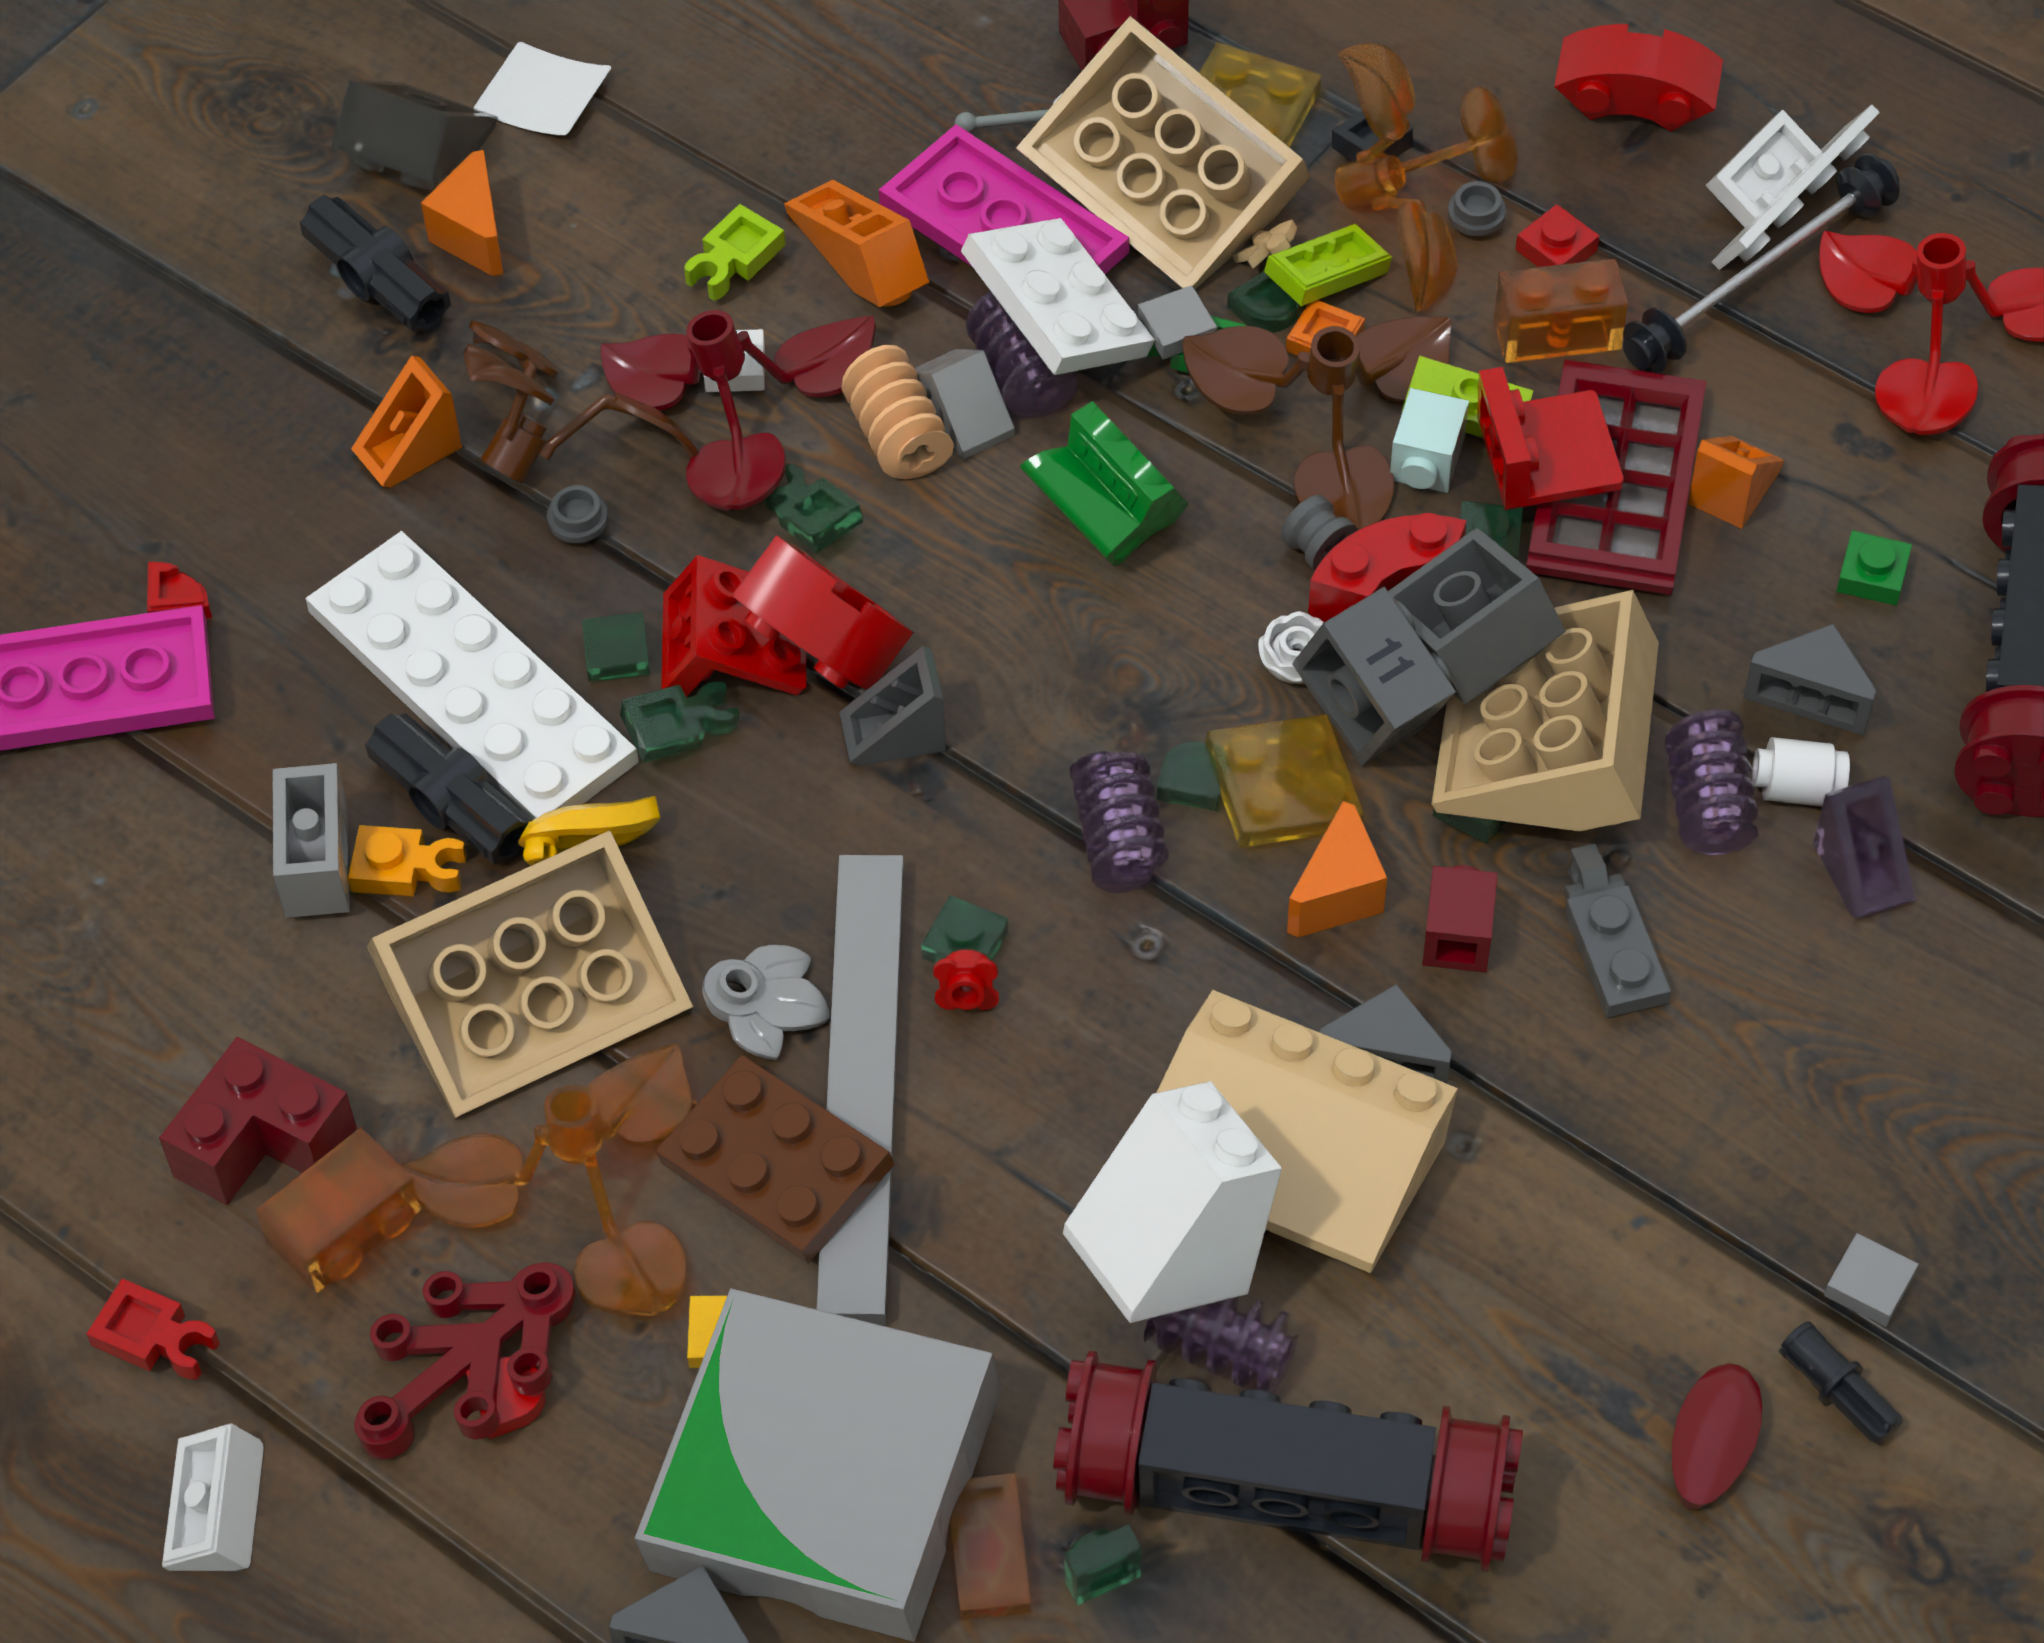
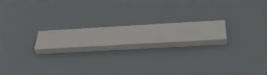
(864, 1072)

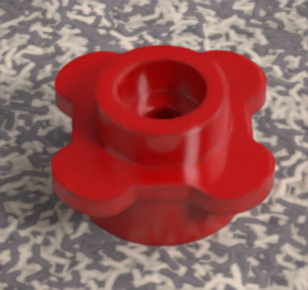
(966, 981)

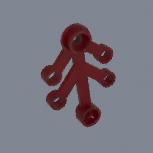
(465, 1348)

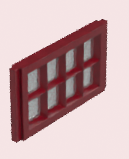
(1633, 532)

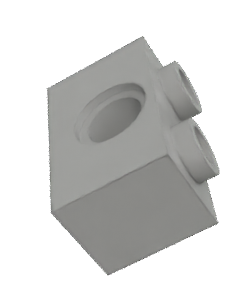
(310, 840)

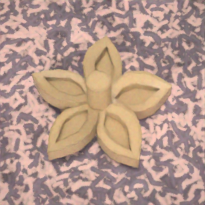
(1267, 243)

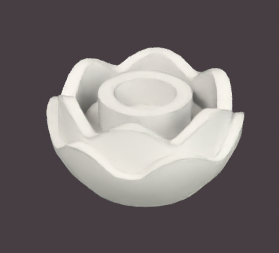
(1281, 639)

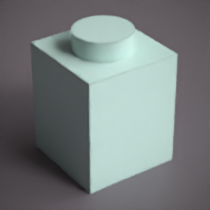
(1429, 440)

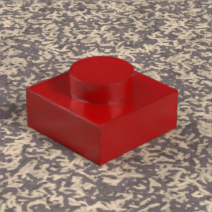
(1557, 239)

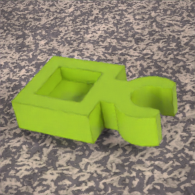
(735, 245)

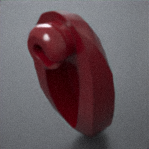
(1715, 1434)

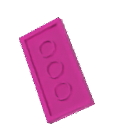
(972, 188)
(104, 677)

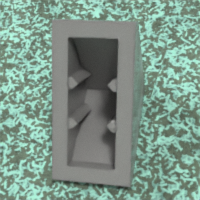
(967, 400)

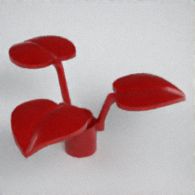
(1868, 274)

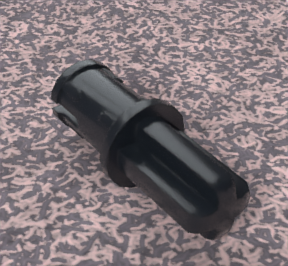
(1840, 1383)

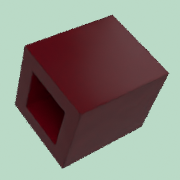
(1460, 918)

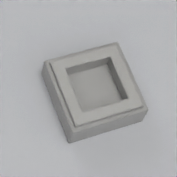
(1173, 317)
(1871, 1279)

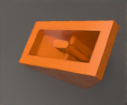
(462, 215)
(410, 426)
(1731, 478)
(1340, 880)

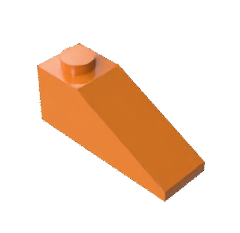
(862, 242)

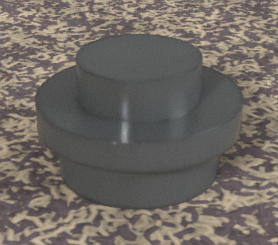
(1477, 209)
(577, 514)

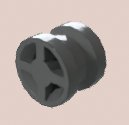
(1315, 529)

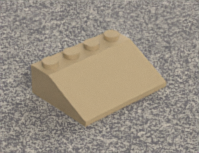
(1164, 157)
(1560, 732)
(529, 974)
(1334, 1117)

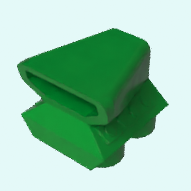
(1105, 486)

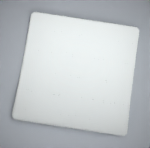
(541, 90)

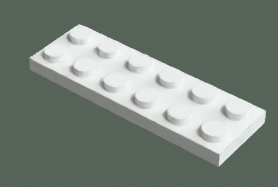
(471, 678)

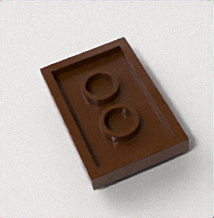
(775, 1158)

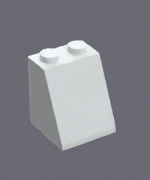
(1177, 1206)

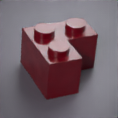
(1091, 23)
(249, 1110)

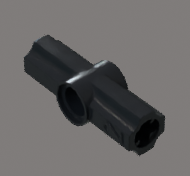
(375, 263)
(448, 787)

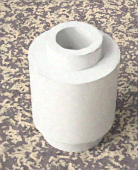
(1799, 771)

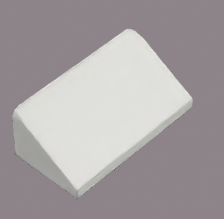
(213, 1501)

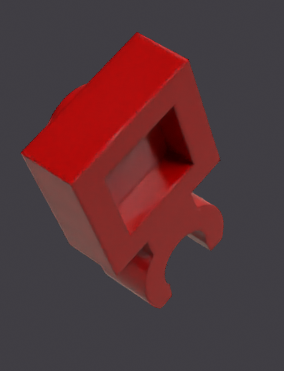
(146, 1325)

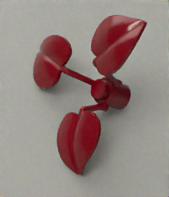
(661, 365)

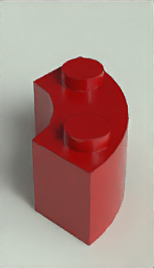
(1638, 74)
(1378, 558)
(821, 614)

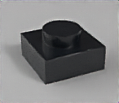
(1357, 136)

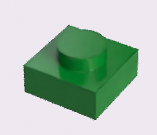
(1874, 568)

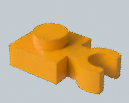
(396, 858)

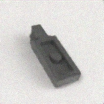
(1612, 937)

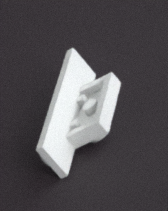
(1771, 173)

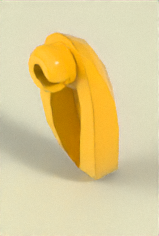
(575, 824)

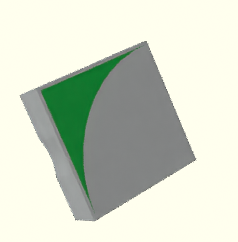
(820, 1462)

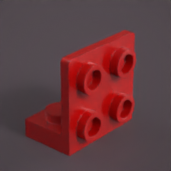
(1545, 445)
(708, 633)

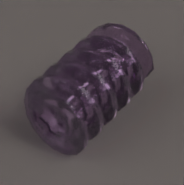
(1019, 371)
(1712, 782)
(1119, 819)
(1229, 1340)

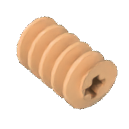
(896, 413)

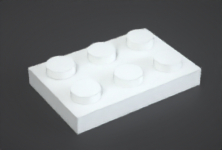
(1057, 296)

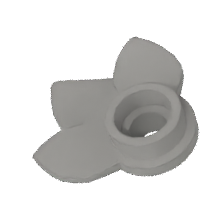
(773, 998)

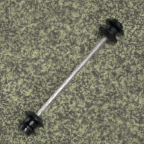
(1660, 336)

